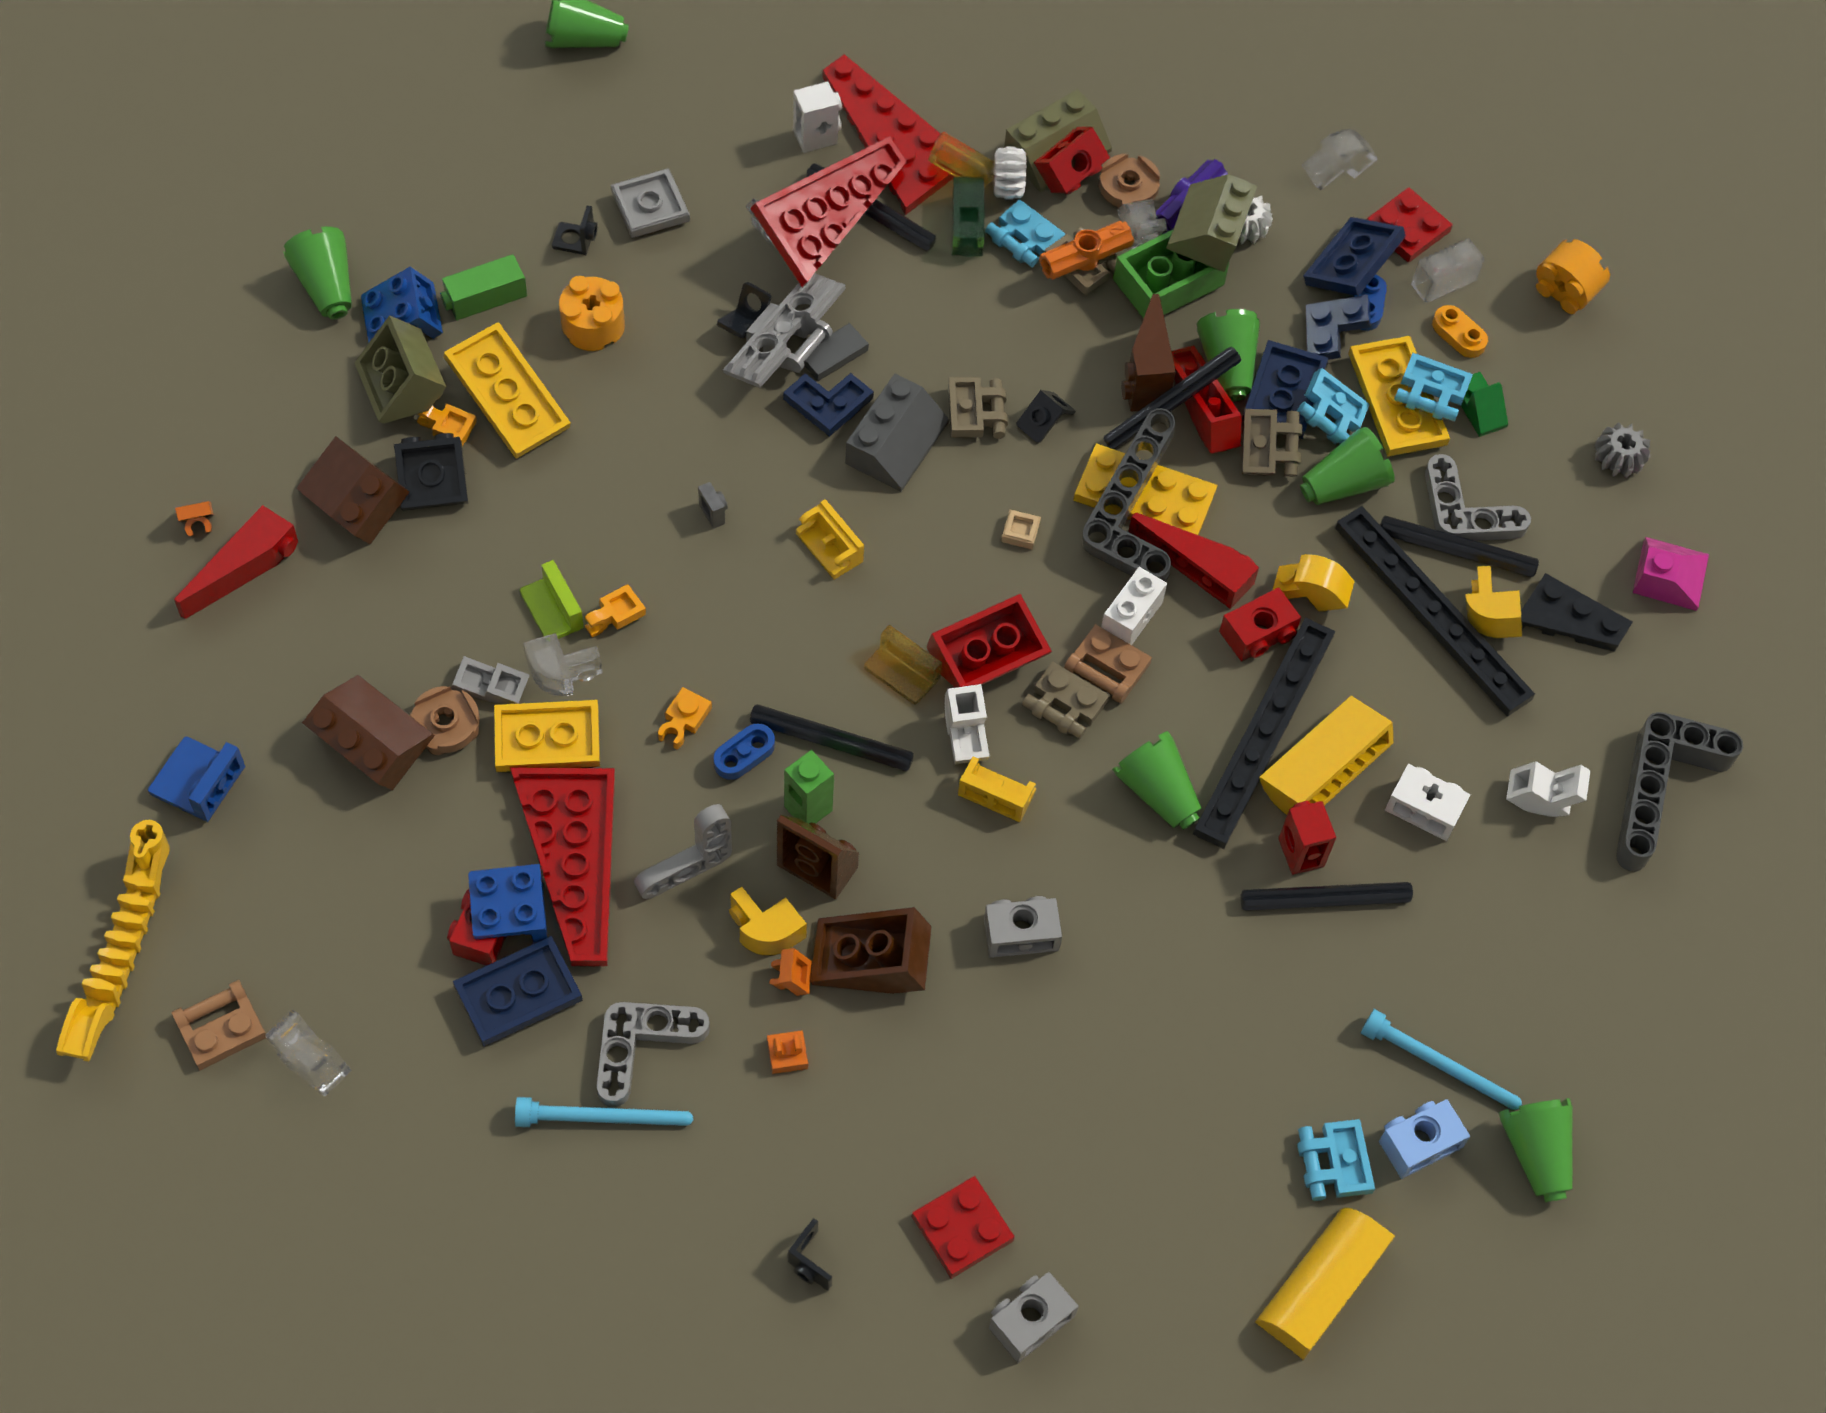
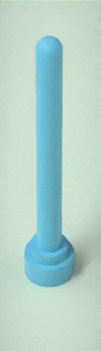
(1380, 1028)
(529, 1112)

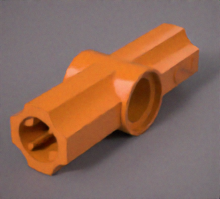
(1086, 250)

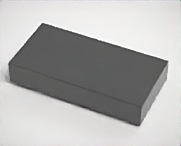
(836, 351)

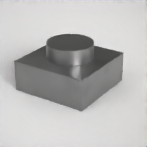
(712, 504)

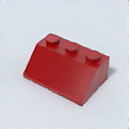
(988, 644)

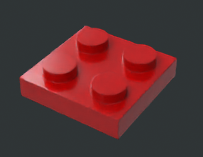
(1420, 222)
(963, 1227)

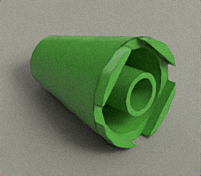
(584, 25)
(322, 269)
(1235, 330)
(1349, 470)
(1161, 781)
(1544, 1145)

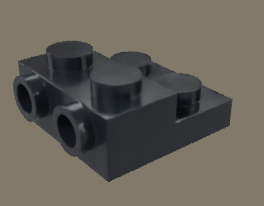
(431, 471)

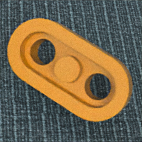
(1457, 331)

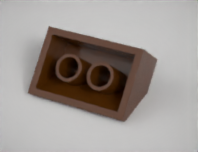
(369, 731)

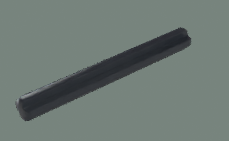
(893, 220)
(1175, 396)
(1460, 546)
(832, 737)
(1326, 896)

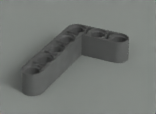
(1126, 499)
(1654, 778)

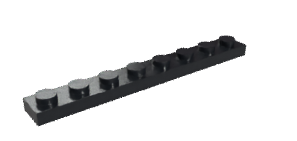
(1435, 611)
(1264, 733)

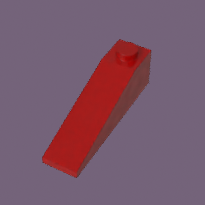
(1211, 408)
(248, 554)
(1207, 563)

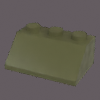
(1050, 125)
(1212, 220)
(399, 371)

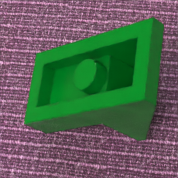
(1485, 406)

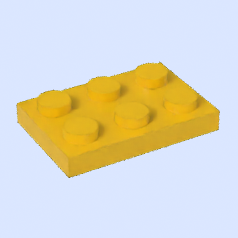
(547, 735)

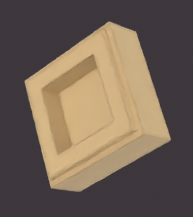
(1021, 529)

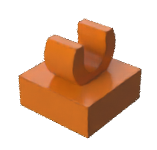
(194, 513)
(794, 972)
(787, 1052)

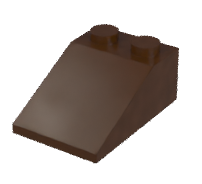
(1151, 361)
(352, 490)
(814, 855)
(872, 951)

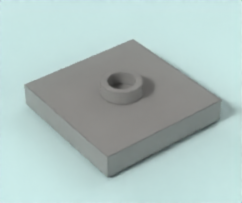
(650, 203)

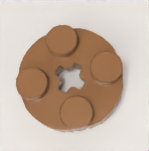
(1120, 167)
(453, 703)

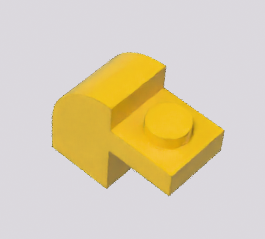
(1318, 579)
(1493, 612)
(769, 930)

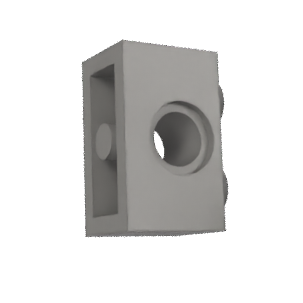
(1008, 940)
(1023, 1336)

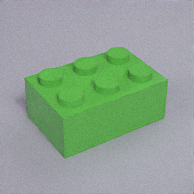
(1160, 271)

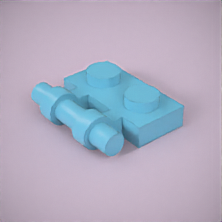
(1029, 228)
(1437, 380)
(1338, 401)
(1347, 1159)

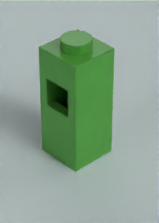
(483, 287)
(808, 788)

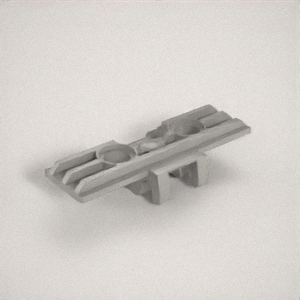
(778, 324)

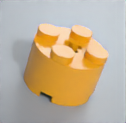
(1572, 275)
(592, 312)

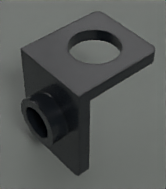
(586, 231)
(744, 316)
(1043, 415)
(803, 1266)

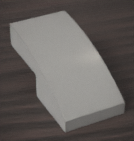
(488, 683)

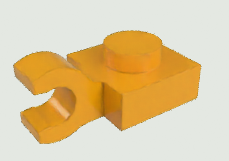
(448, 421)
(618, 608)

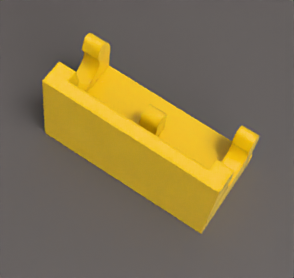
(830, 539)
(995, 791)

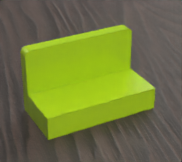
(553, 603)

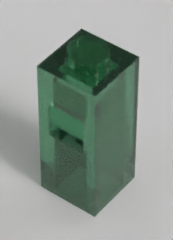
(968, 216)

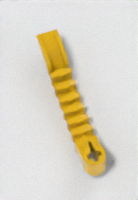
(103, 991)

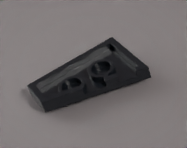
(1568, 612)

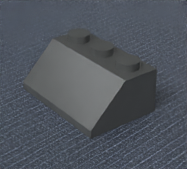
(896, 433)

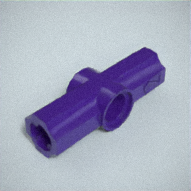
(1172, 207)

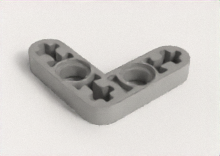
(1464, 517)
(711, 848)
(637, 1029)

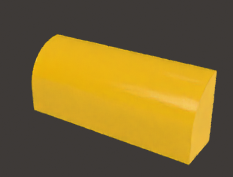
(1328, 756)
(1324, 1280)

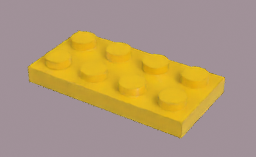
(1380, 374)
(507, 390)
(1166, 497)

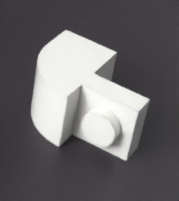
(965, 723)
(1546, 792)

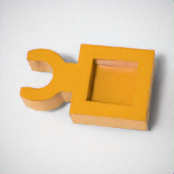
(684, 714)

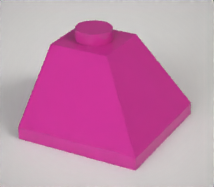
(1670, 573)

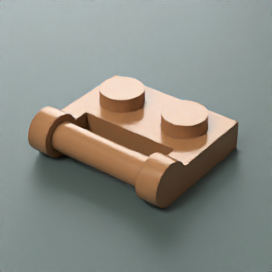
(1112, 656)
(223, 1035)

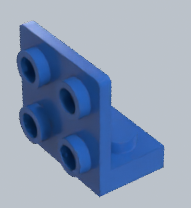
(406, 297)
(198, 777)
(508, 902)

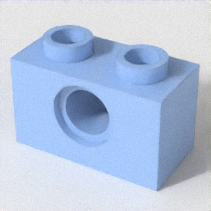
(1411, 1154)

